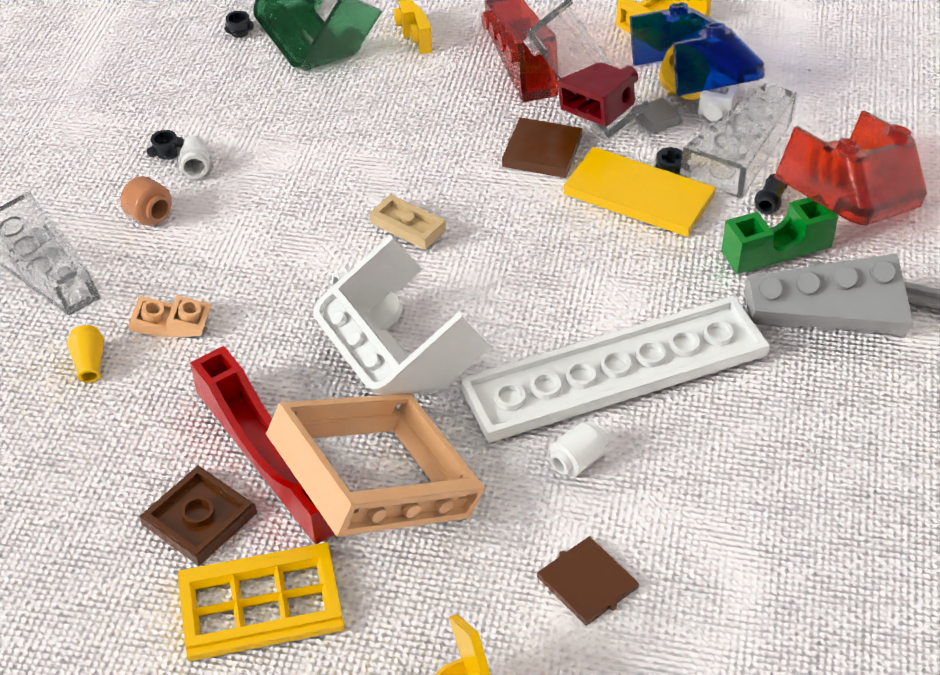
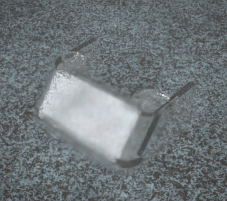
(571, 47)

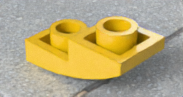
(414, 25)

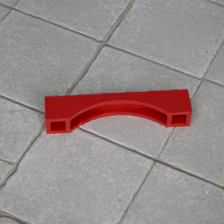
(237, 407)

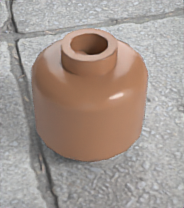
(146, 200)

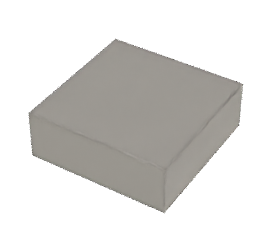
(659, 116)

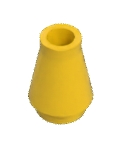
(86, 351)

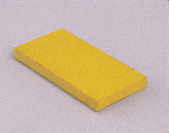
(640, 191)

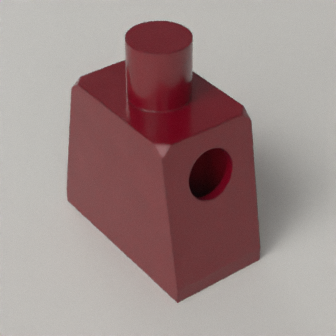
(598, 92)

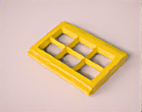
(264, 633)

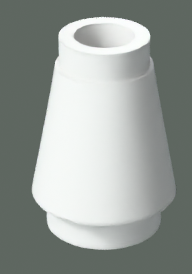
(193, 158)

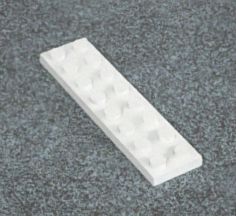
(612, 368)

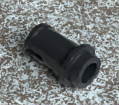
(769, 198)

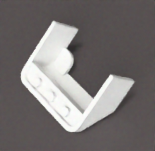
(363, 308)

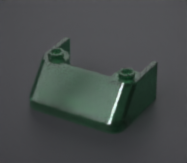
(306, 38)

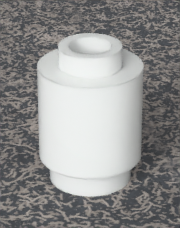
(578, 448)

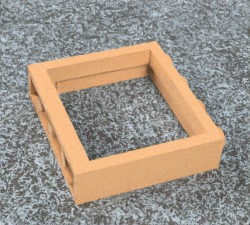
(447, 497)

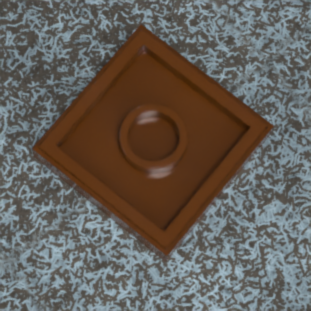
(542, 147)
(198, 515)

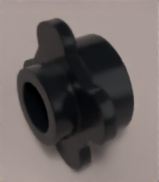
(165, 145)

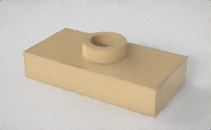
(408, 221)

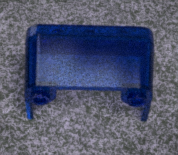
(703, 49)

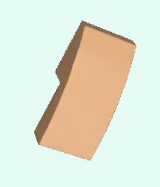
(159, 318)

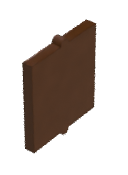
(587, 580)

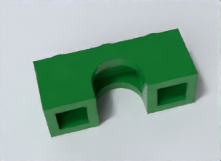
(753, 244)

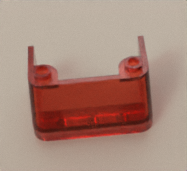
(855, 181)

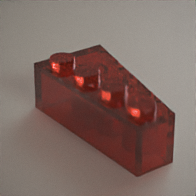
(506, 26)

